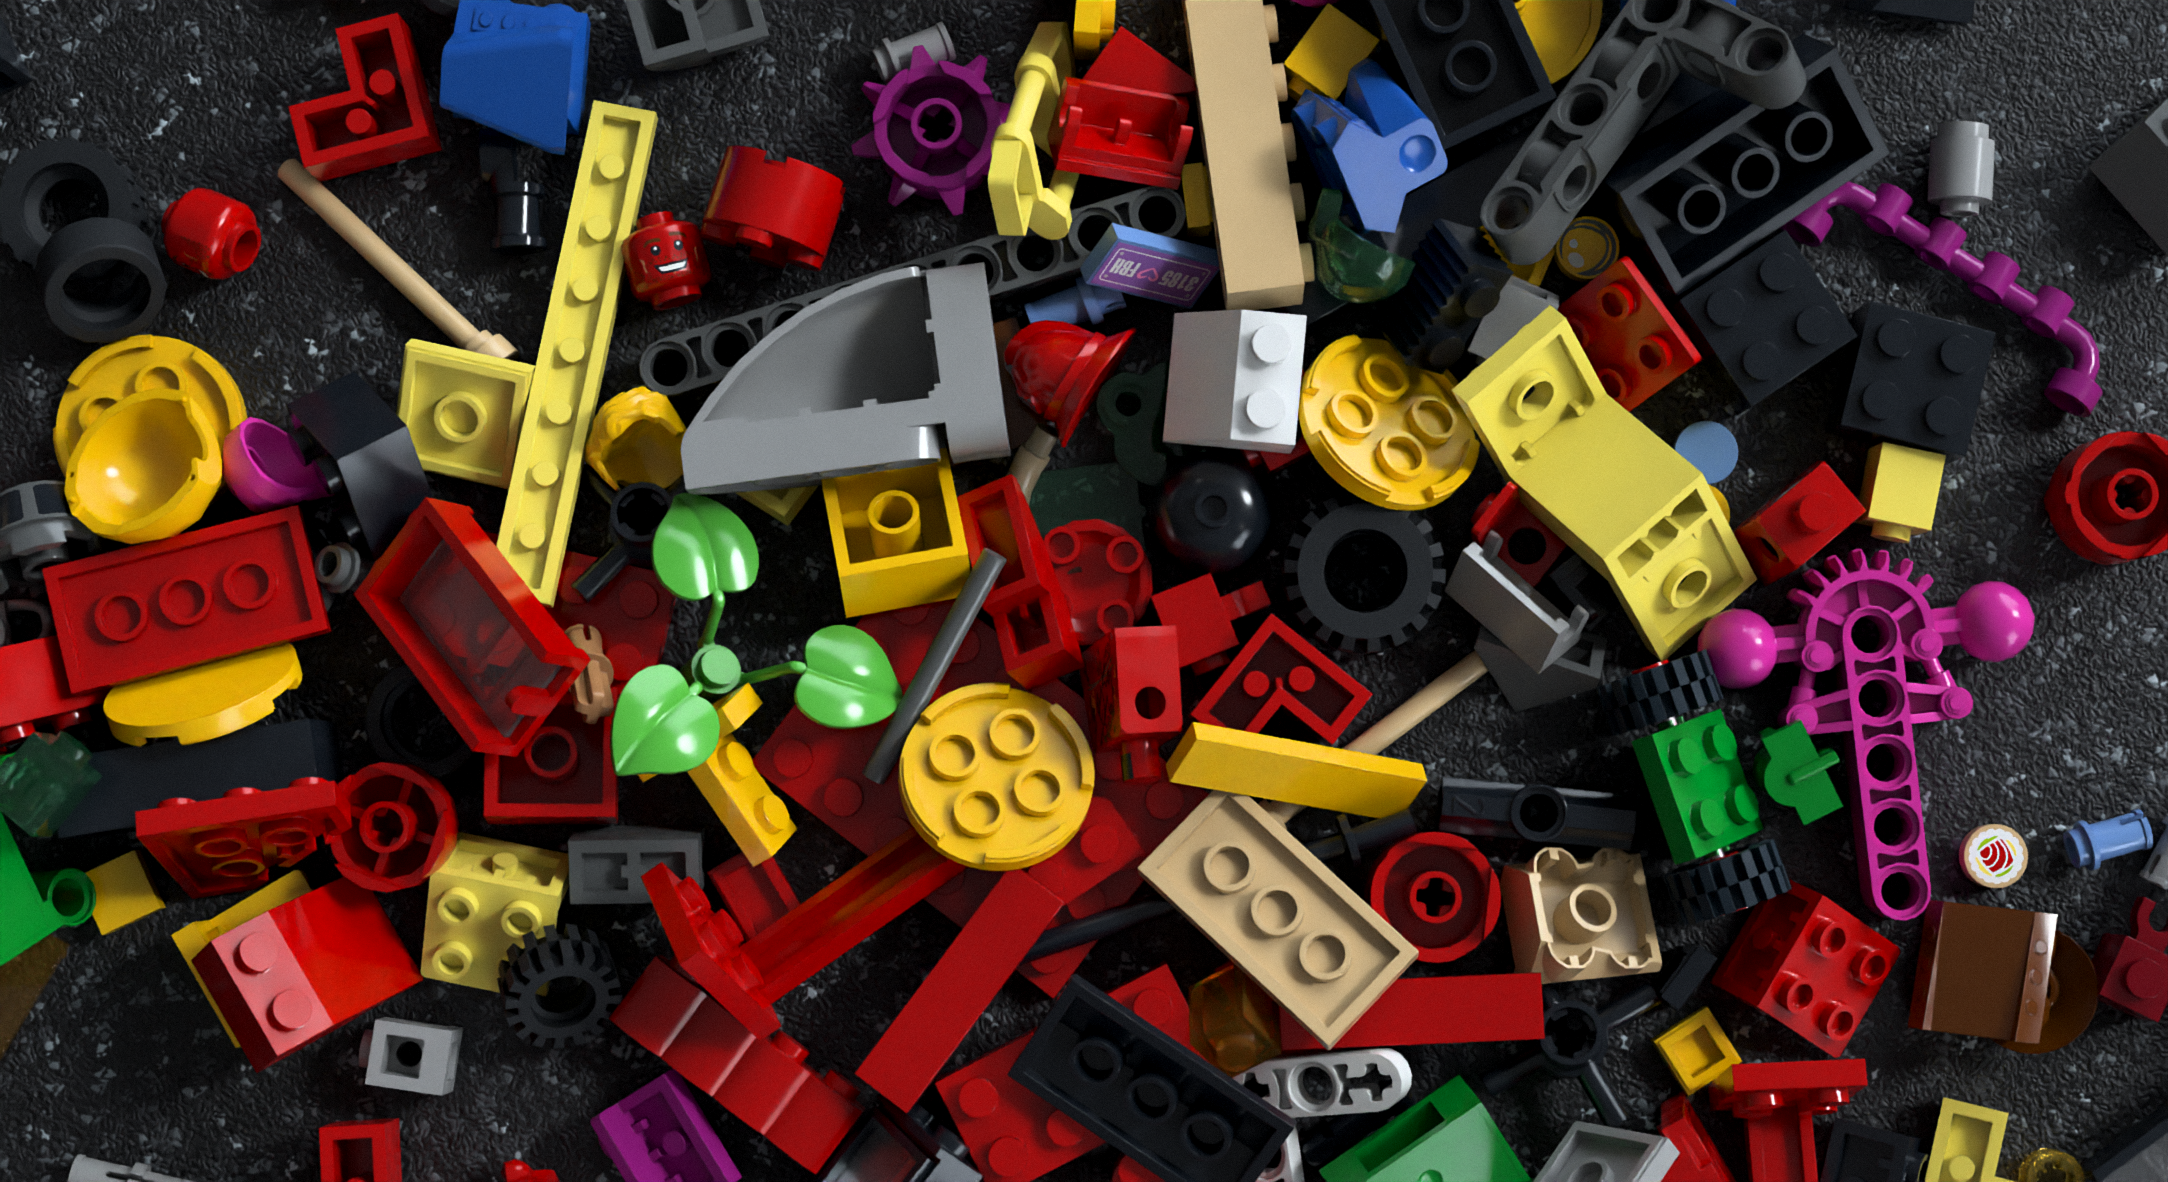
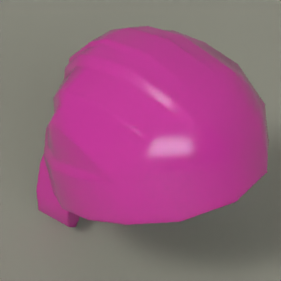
(265, 469)

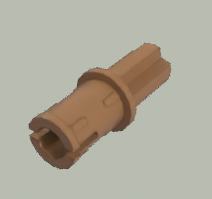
(592, 688)

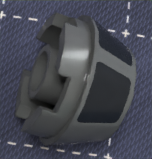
(39, 534)

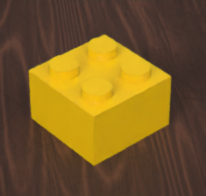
(897, 537)

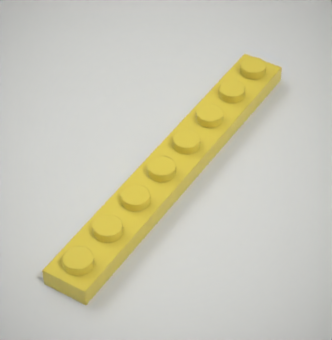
(575, 345)

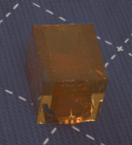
(1233, 1021)

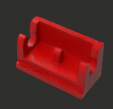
(1120, 133)

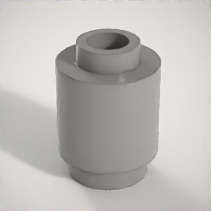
(1961, 168)

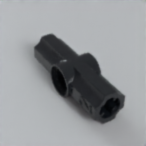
(1576, 814)

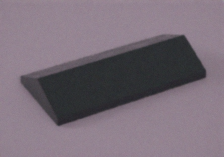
(1147, 1092)

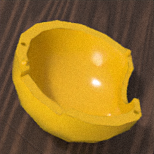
(144, 468)

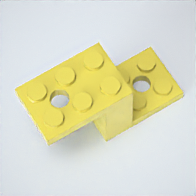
(1605, 483)

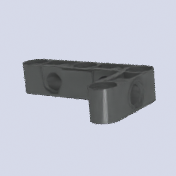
(1620, 88)

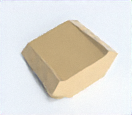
(1580, 916)

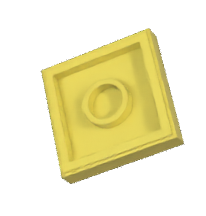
(463, 410)

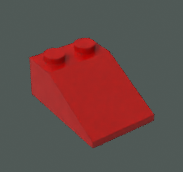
(305, 969)

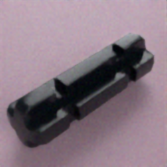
(1349, 1130)

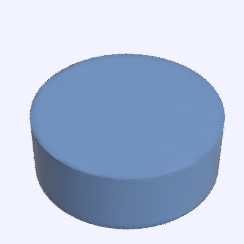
(1709, 449)

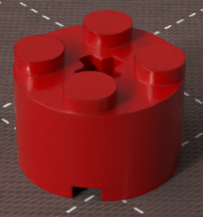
(773, 208)
(2085, 494)
(1459, 870)

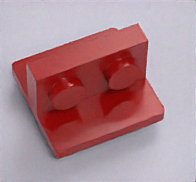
(1628, 334)

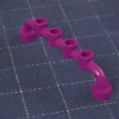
(1988, 279)

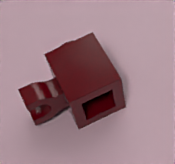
(2133, 967)

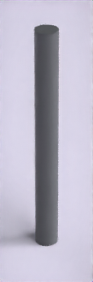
(934, 665)

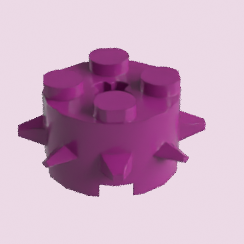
(929, 96)

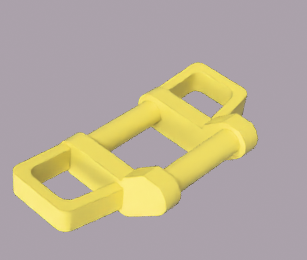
(1014, 169)

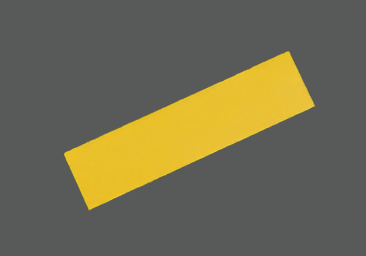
(1294, 771)

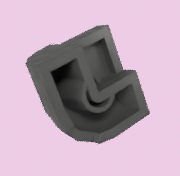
(693, 31)

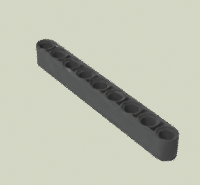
(996, 251)

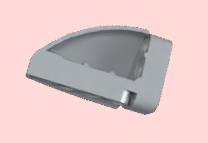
(857, 388)

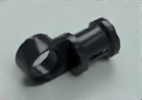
(514, 201)

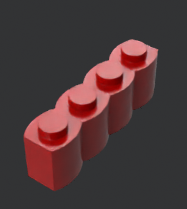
(752, 1078)

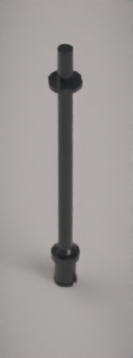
(1345, 843)

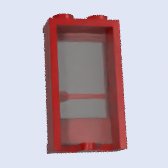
(470, 628)

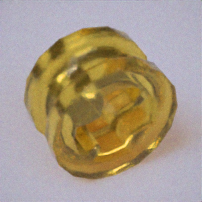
(2060, 1160)

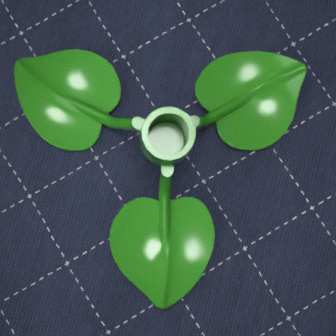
(667, 714)

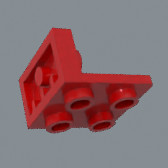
(1807, 966)

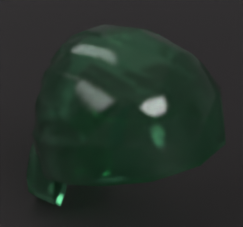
(1348, 263)

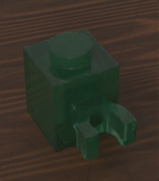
(45, 782)

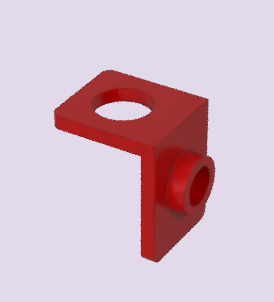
(1506, 517)

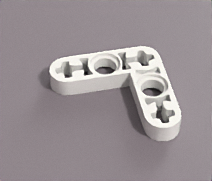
(1288, 1094)

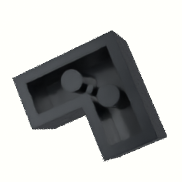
(362, 458)

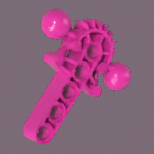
(1988, 622)

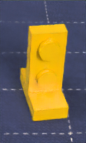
(735, 787)

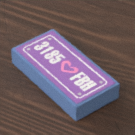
(1150, 266)

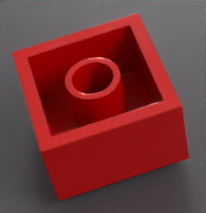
(558, 774)

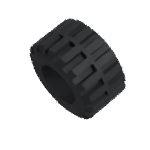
(1351, 630)

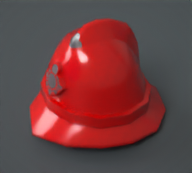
(1062, 369)

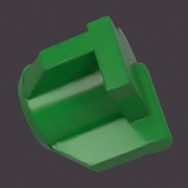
(1795, 771)

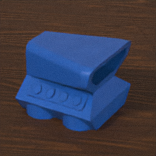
(518, 70)
(1370, 146)

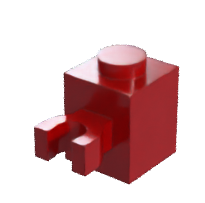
(1205, 619)

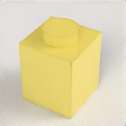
(1900, 491)

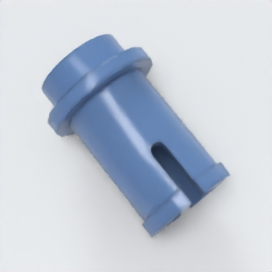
(2107, 839)

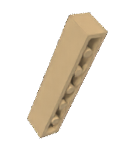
(1247, 153)

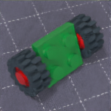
(1696, 788)

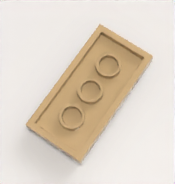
(1278, 914)

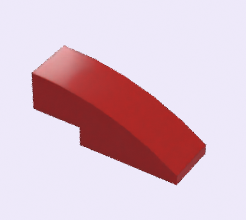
(1026, 597)

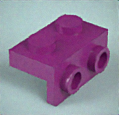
(663, 1136)

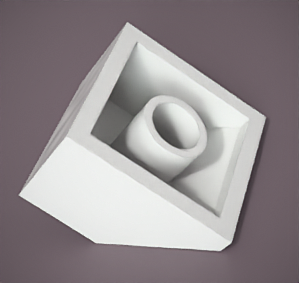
(1235, 379)

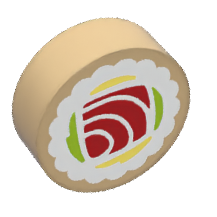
(1993, 856)

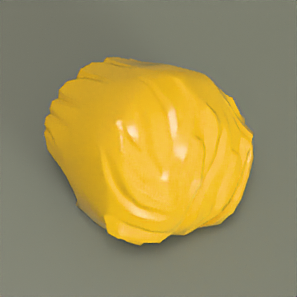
(636, 440)

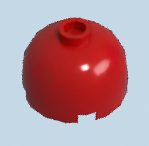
(399, 828)

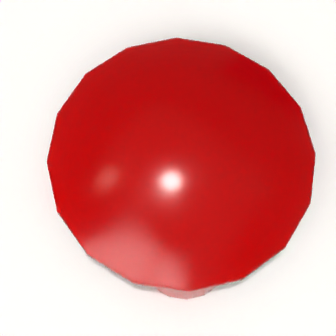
(1113, 578)

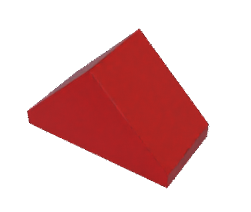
(1136, 65)

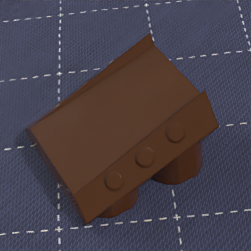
(1983, 971)

